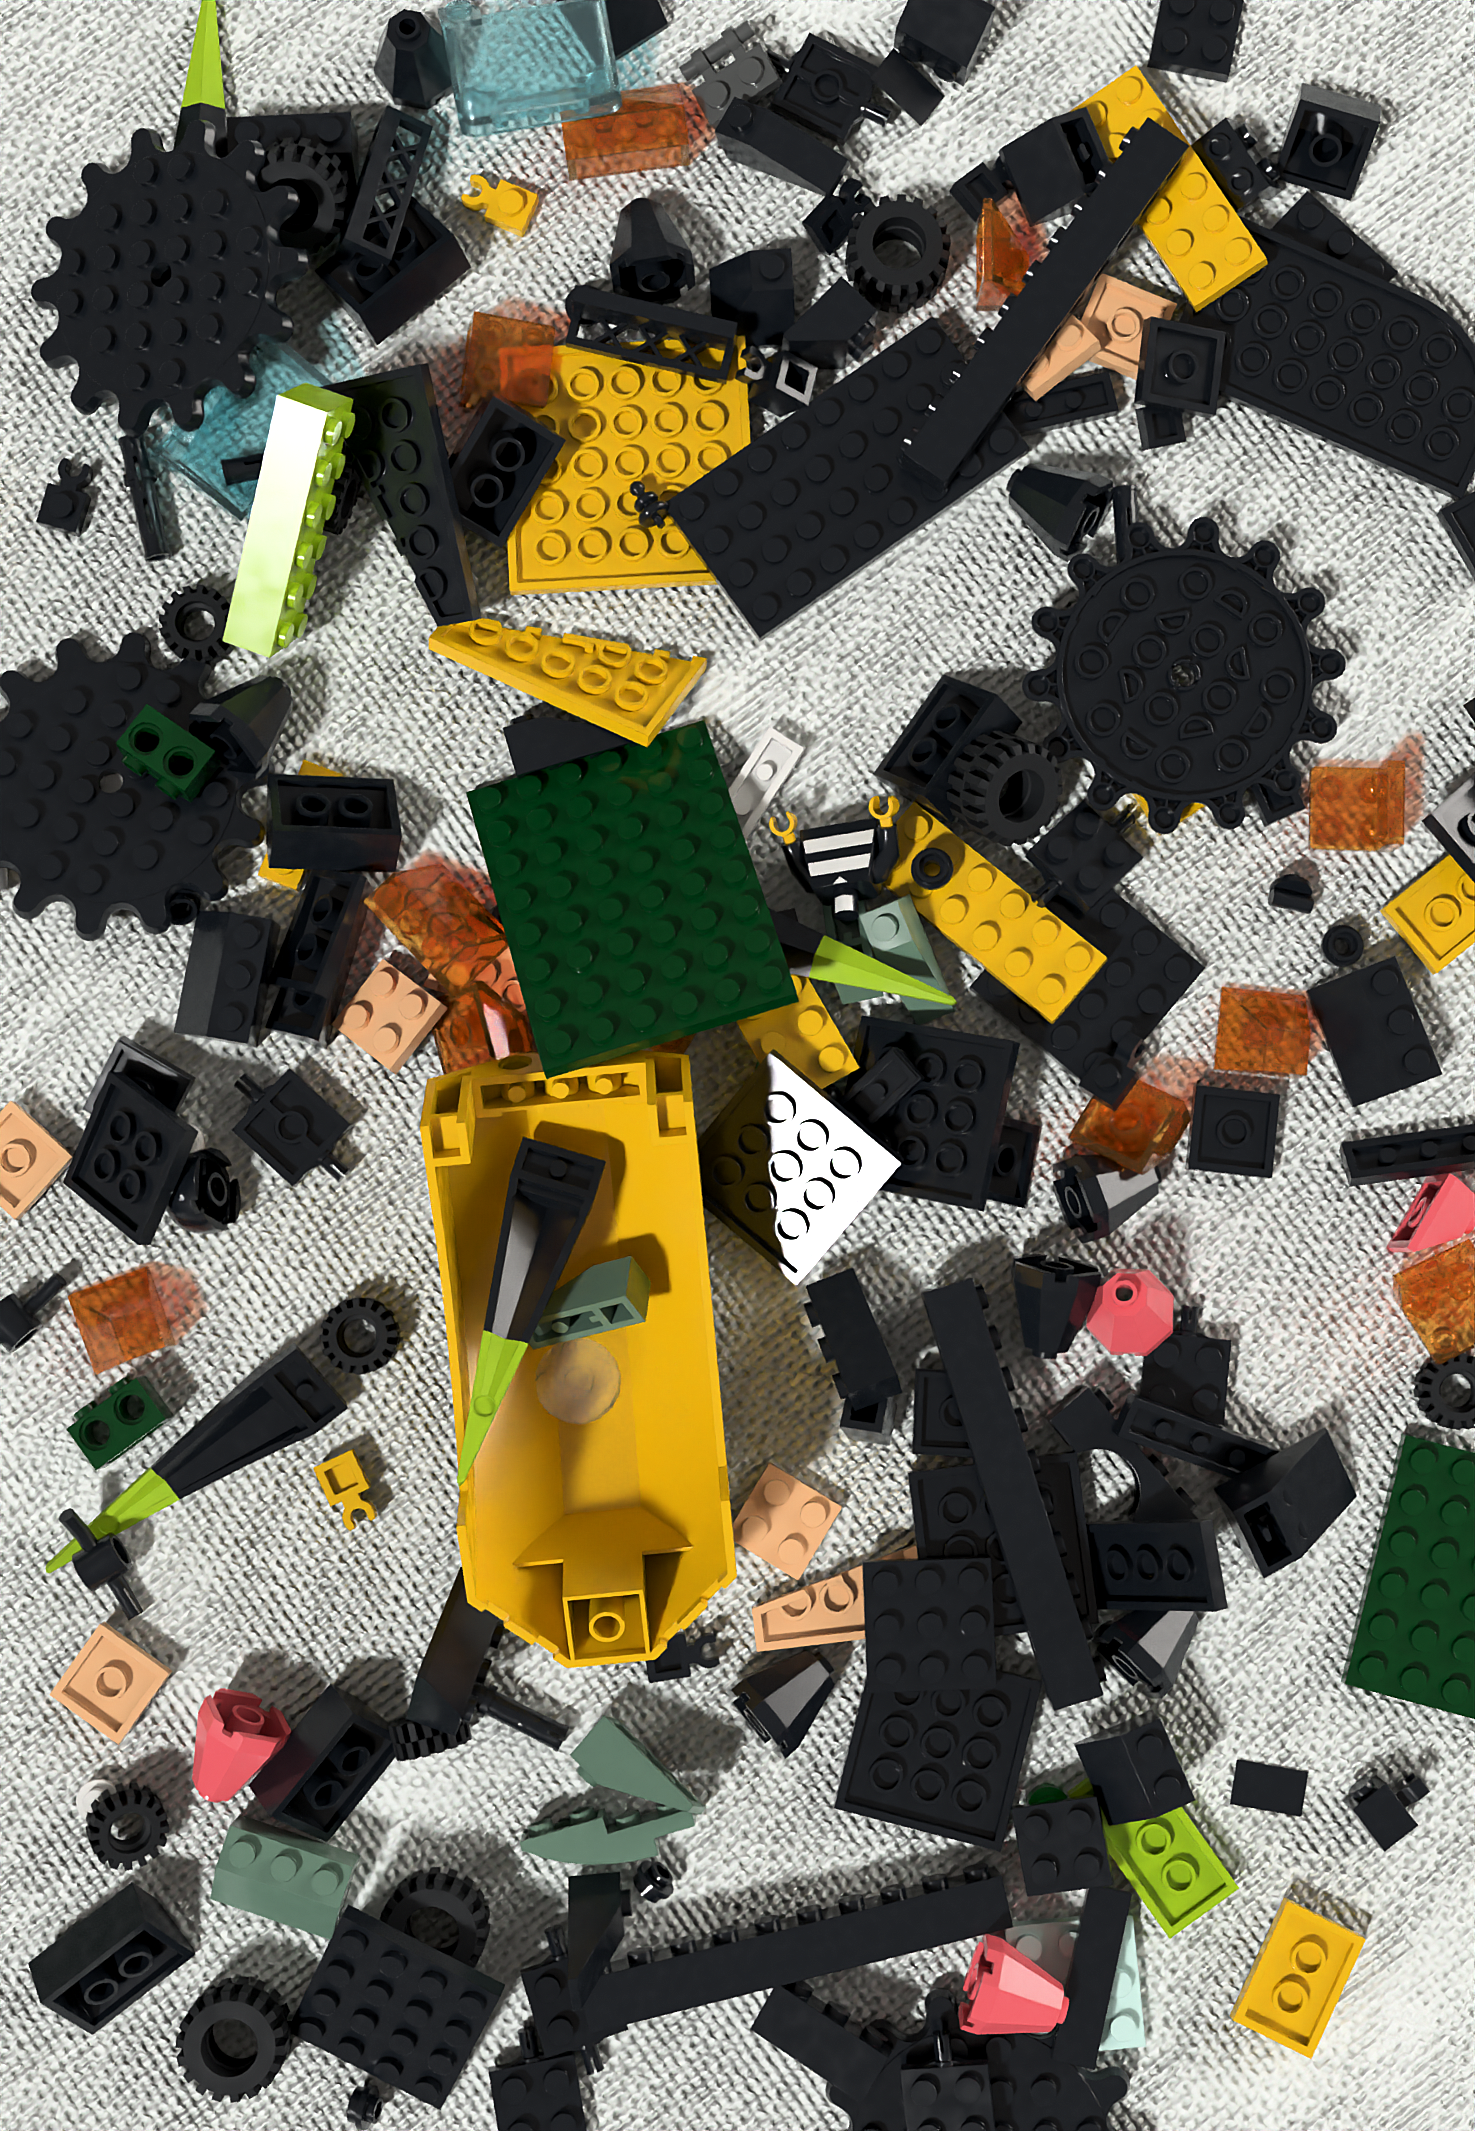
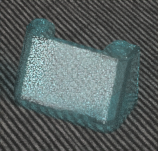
(529, 65)
(235, 428)

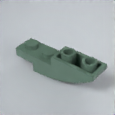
(592, 1841)

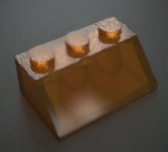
(638, 137)
(439, 924)

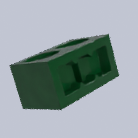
(173, 748)
(124, 1429)

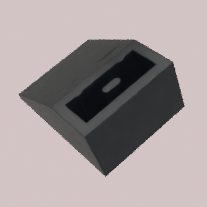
(1286, 1502)

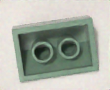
(283, 1876)

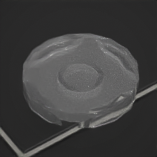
(578, 1381)

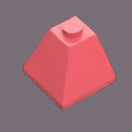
(1437, 1215)

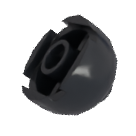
(204, 1196)

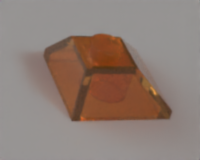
(999, 259)
(478, 1028)
(1262, 1033)
(1138, 1132)
(121, 1320)

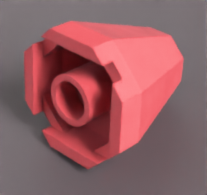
(1131, 1312)
(234, 1742)
(1009, 1992)

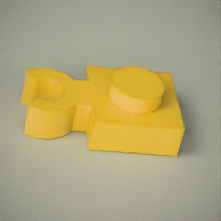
(505, 206)
(343, 1482)

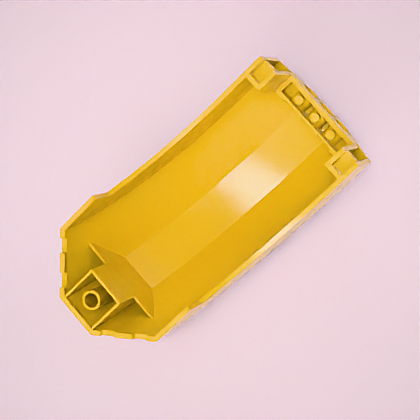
(622, 1523)

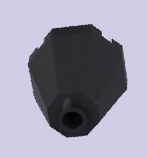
(413, 61)
(649, 255)
(1060, 505)
(244, 723)
(1101, 1194)
(1052, 1300)
(1147, 1646)
(784, 1698)

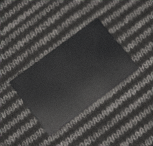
(907, 87)
(1268, 1788)

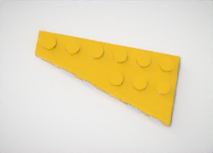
(577, 673)

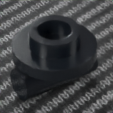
(1291, 893)

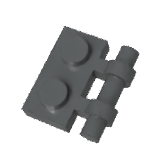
(746, 78)

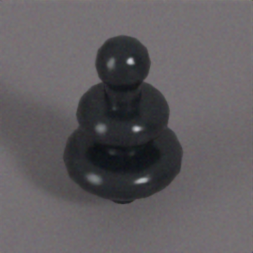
(651, 510)

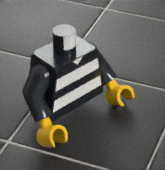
(843, 859)

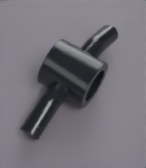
(18, 1318)
(101, 1562)

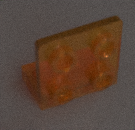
(508, 358)
(1357, 808)
(1441, 1301)

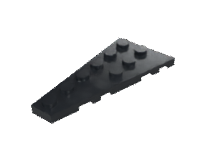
(409, 479)

